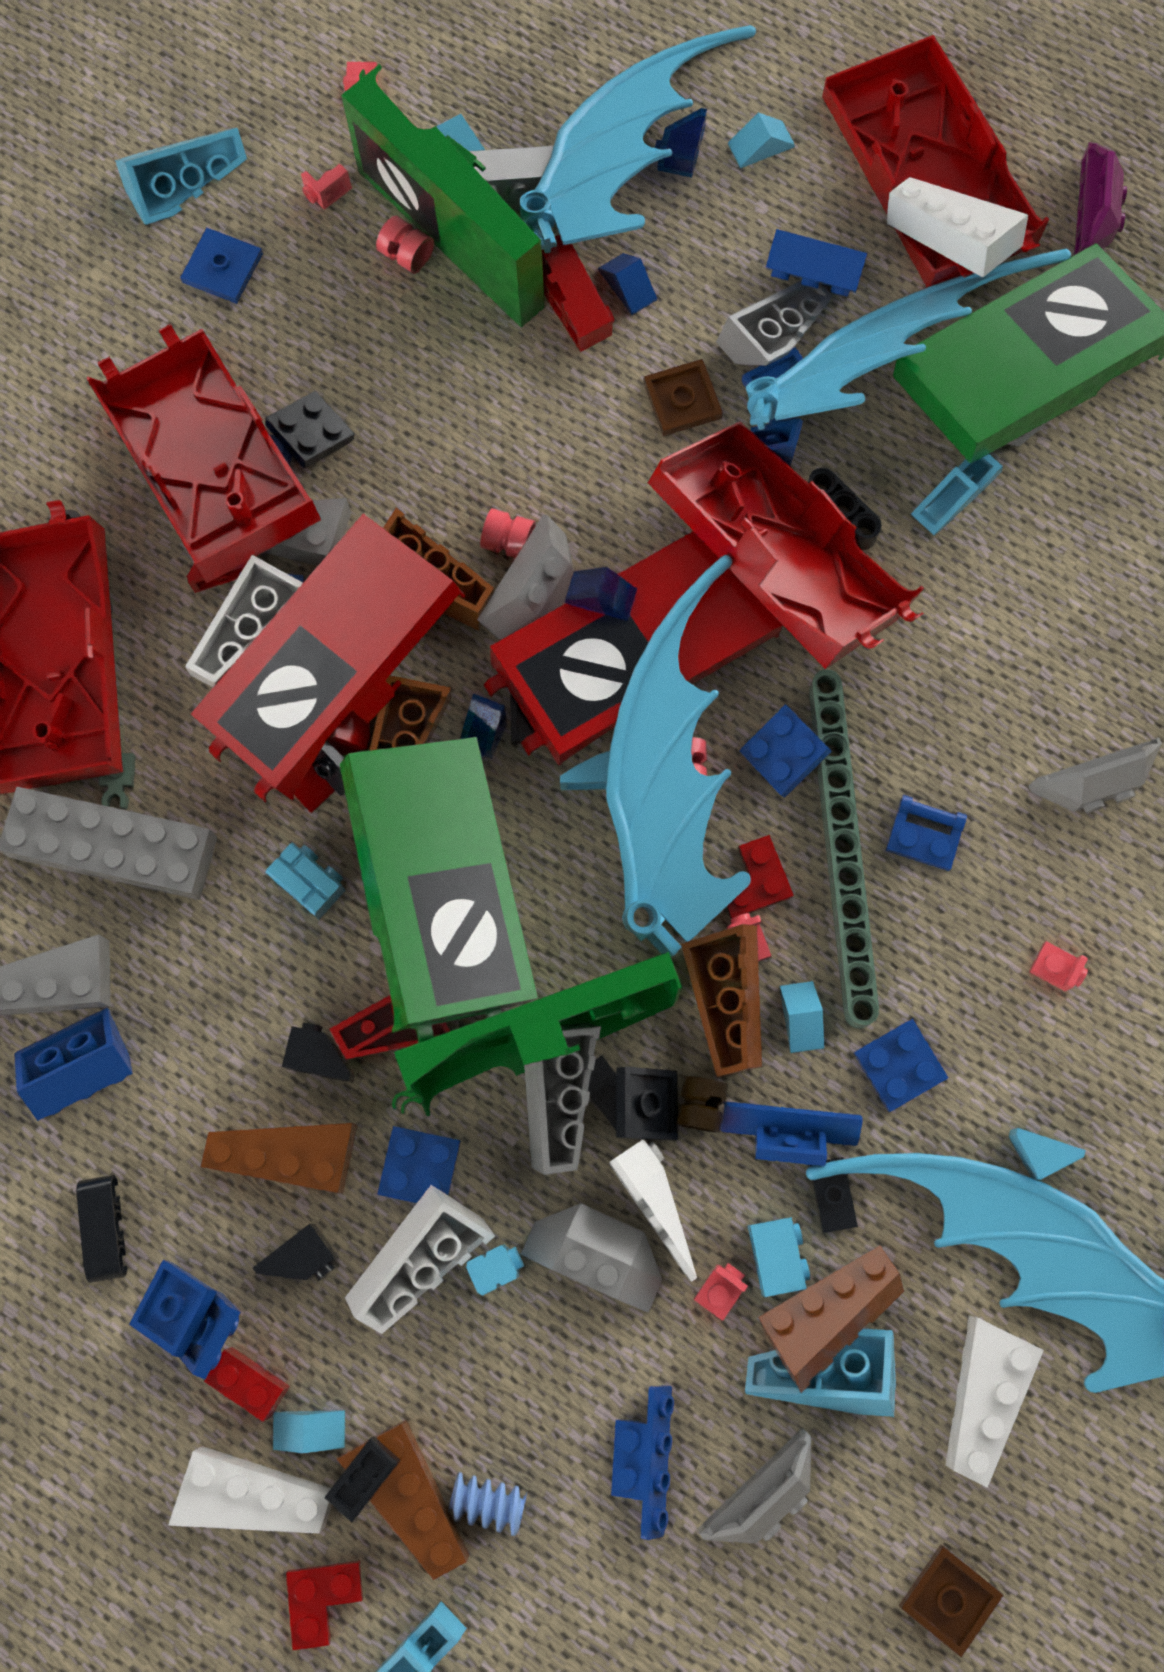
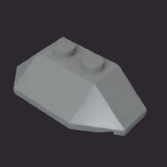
(533, 583)
(1100, 779)
(597, 1254)
(766, 1497)

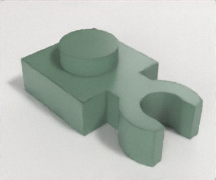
(118, 781)

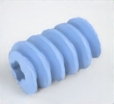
(487, 1504)

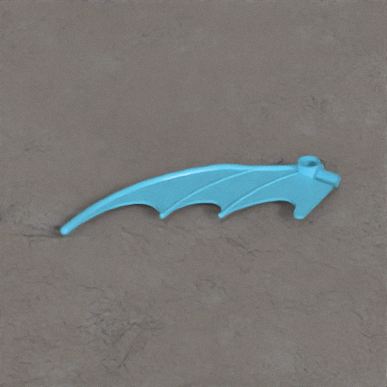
(605, 147)
(867, 344)
(657, 793)
(1056, 1243)

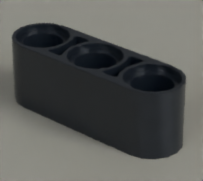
(859, 512)
(99, 1228)

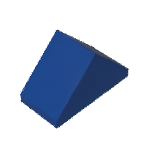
(629, 282)
(781, 437)

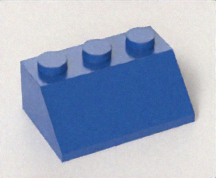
(815, 262)
(71, 1064)

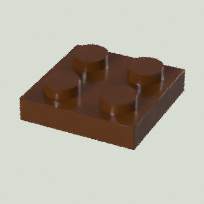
(682, 397)
(951, 1600)

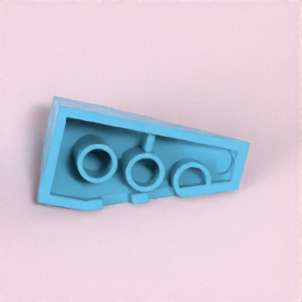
(171, 174)
(856, 1382)

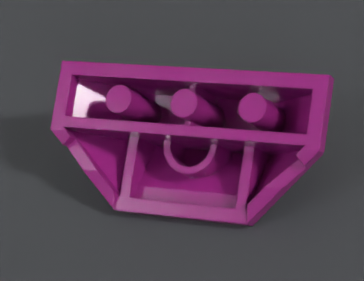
(1099, 198)

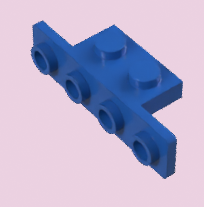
(790, 1132)
(642, 1461)

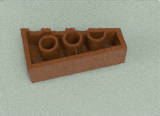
(474, 587)
(410, 714)
(727, 996)
(292, 1155)
(830, 1314)
(415, 1505)

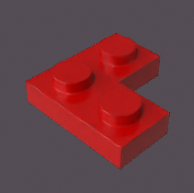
(767, 877)
(310, 1595)

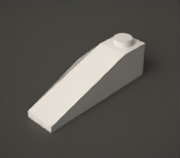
(647, 1184)

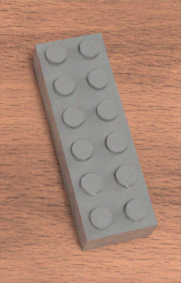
(108, 843)

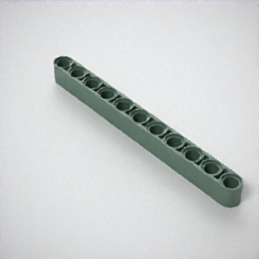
(839, 862)

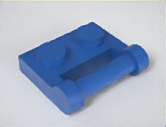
(924, 843)

